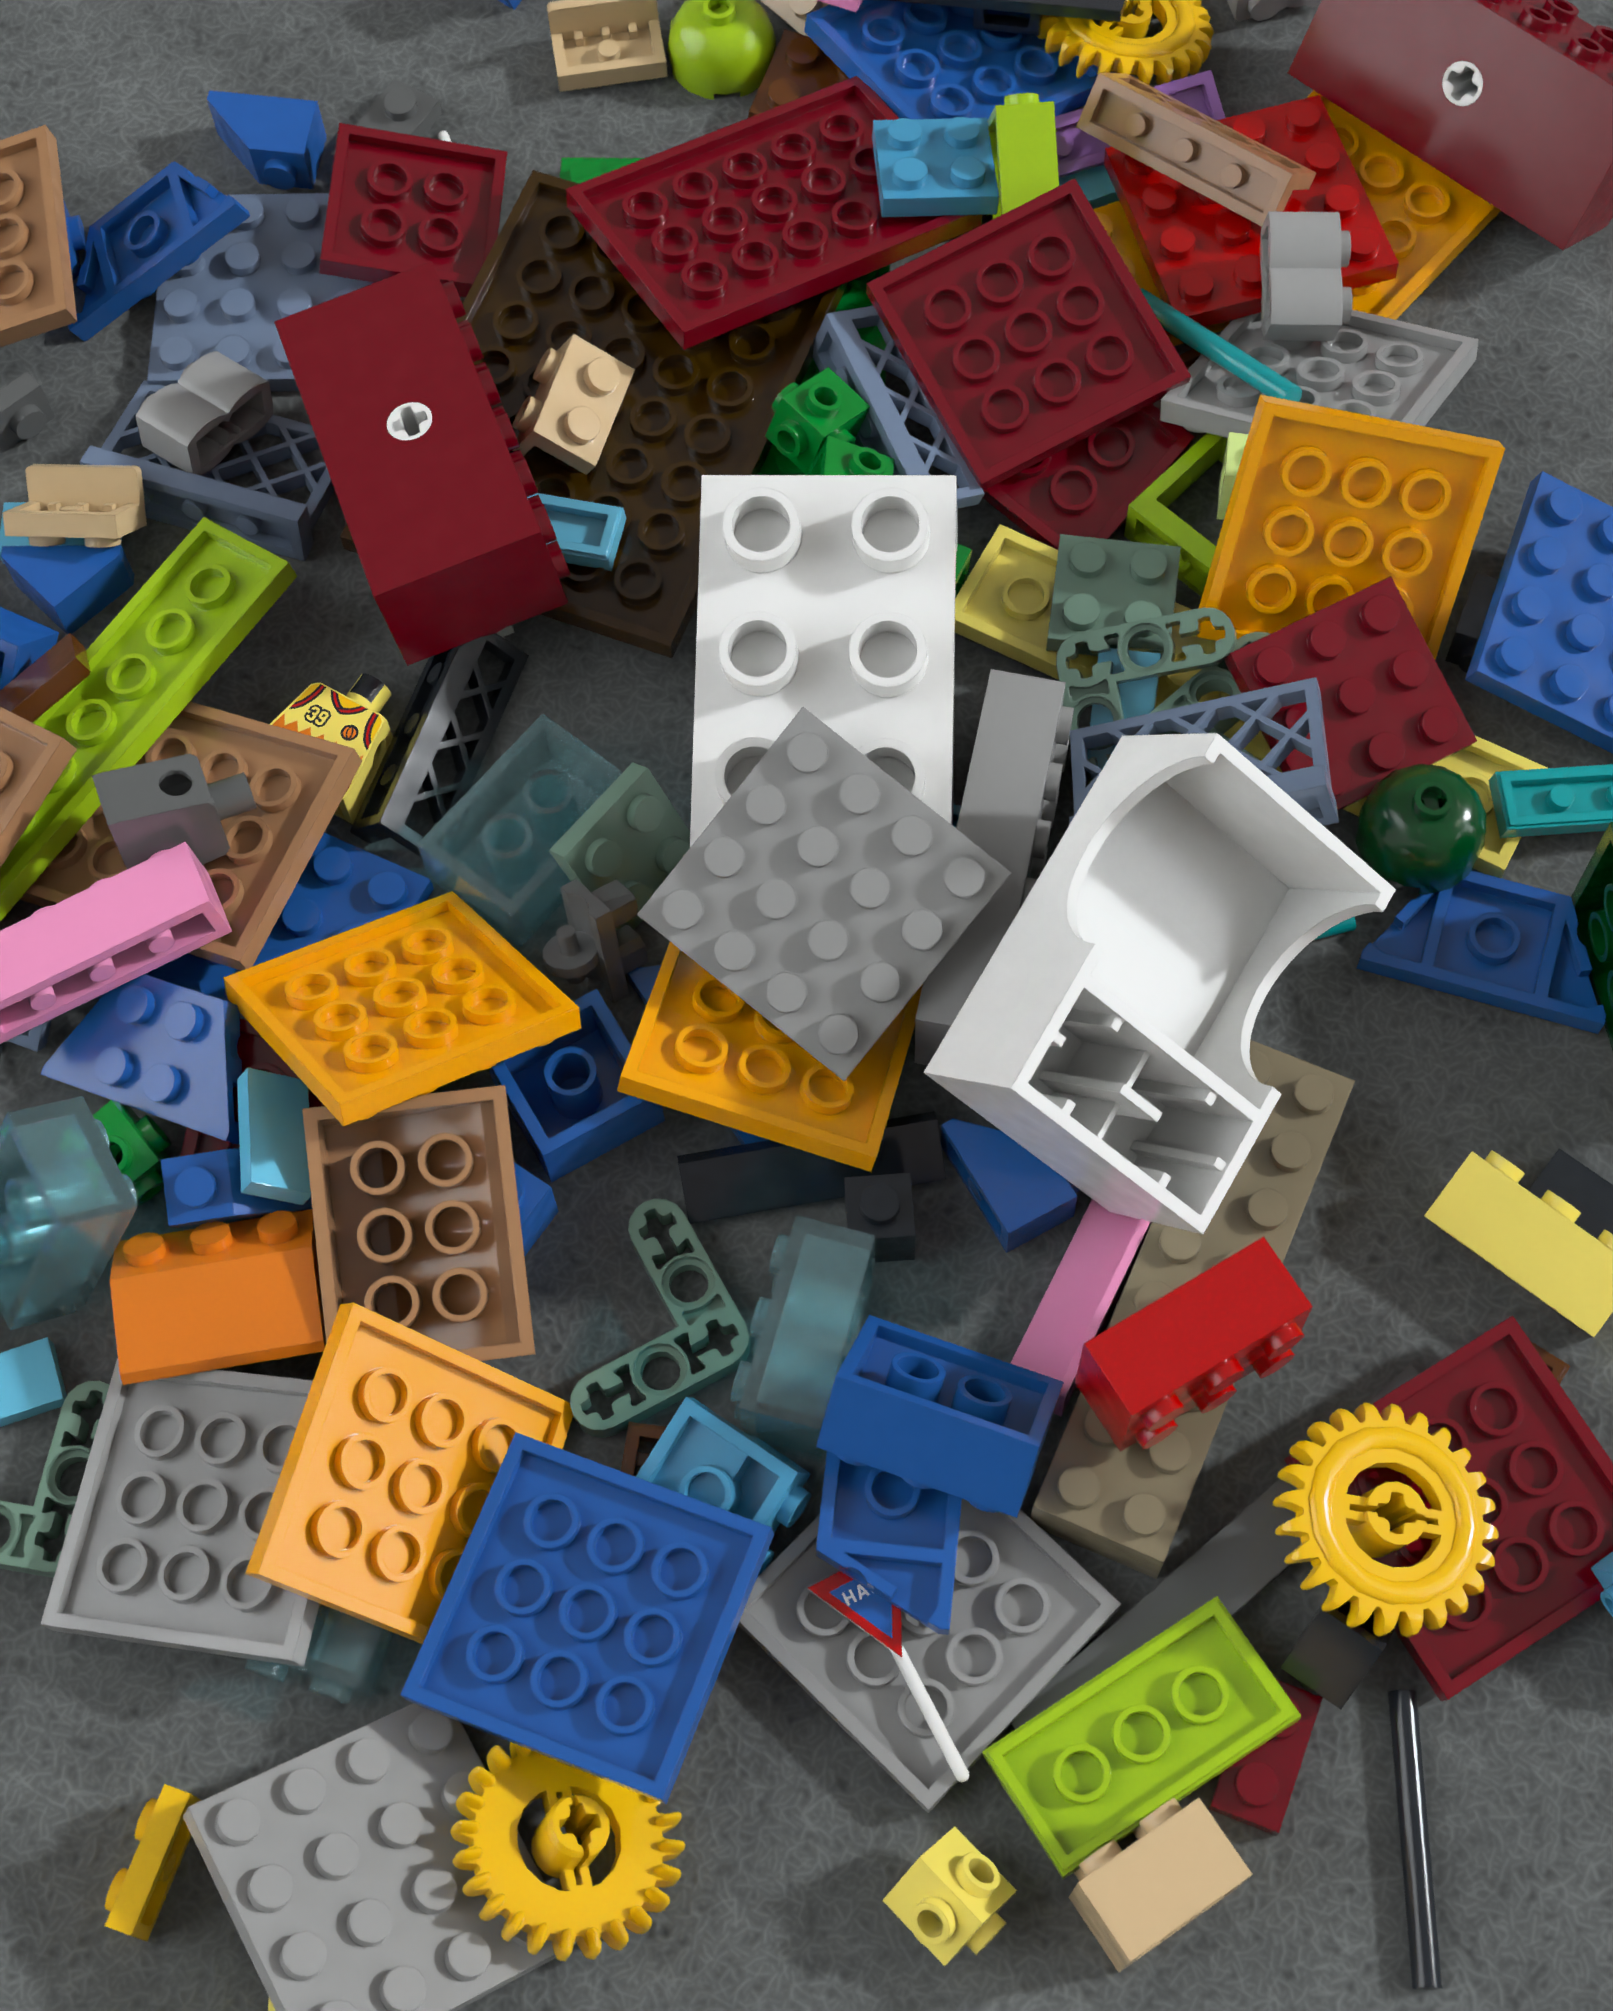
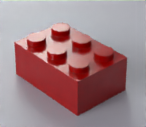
(1193, 1346)

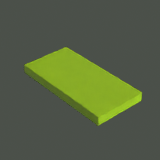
(1140, 1735)

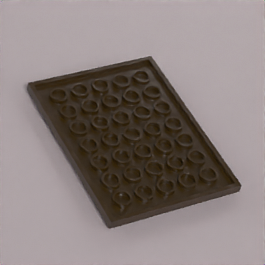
(677, 421)

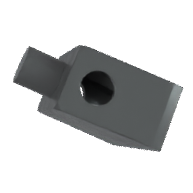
(169, 804)

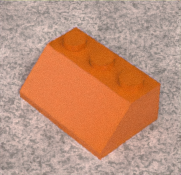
(217, 1296)

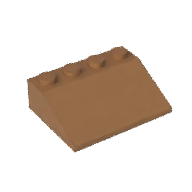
(424, 1219)

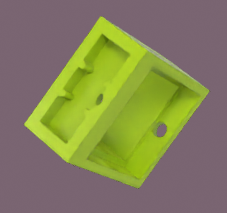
(1023, 149)
(1154, 523)

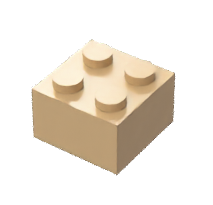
(1158, 1882)

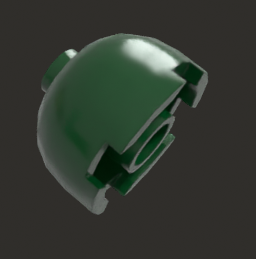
(1422, 828)

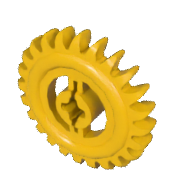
(1124, 45)
(1344, 1534)
(580, 1910)

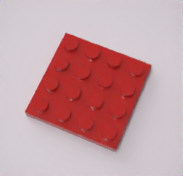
(1209, 255)

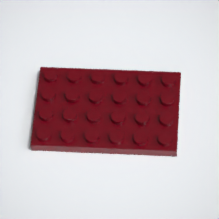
(755, 214)

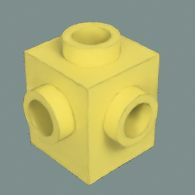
(951, 1897)

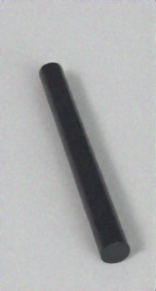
(1414, 1840)

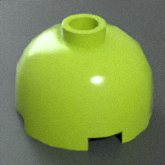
(720, 46)

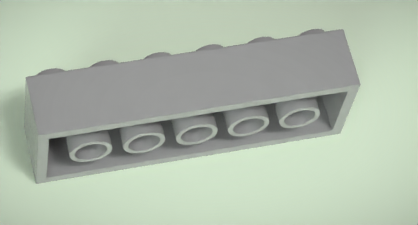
(1009, 815)

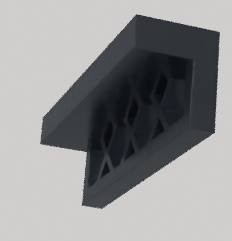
(419, 737)

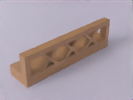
(1191, 147)

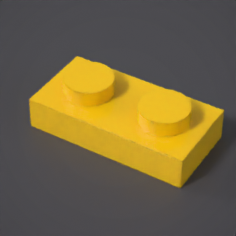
(141, 1890)

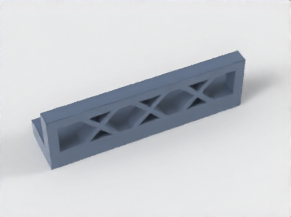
(883, 428)

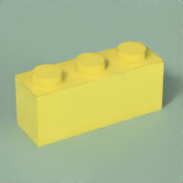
(1529, 1239)

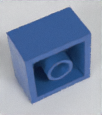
(569, 1092)

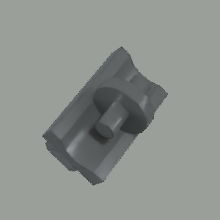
(590, 941)

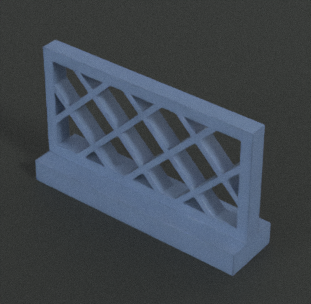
(249, 512)
(1306, 786)

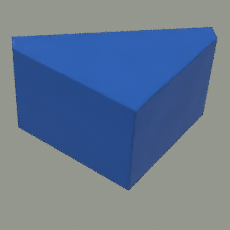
(69, 580)

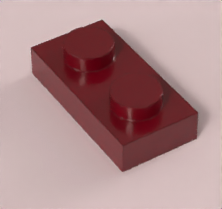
(1262, 1782)

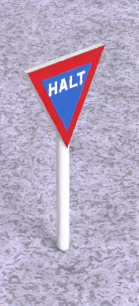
(884, 1624)

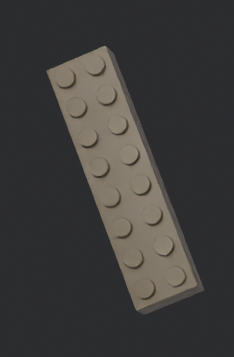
(1135, 1498)

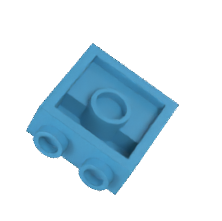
(727, 1469)

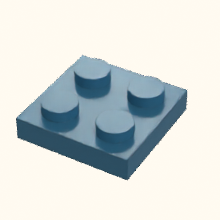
(934, 167)

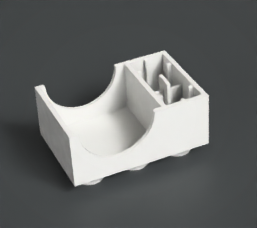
(831, 605)
(1136, 975)

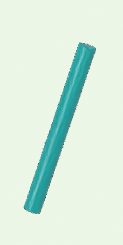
(1222, 351)

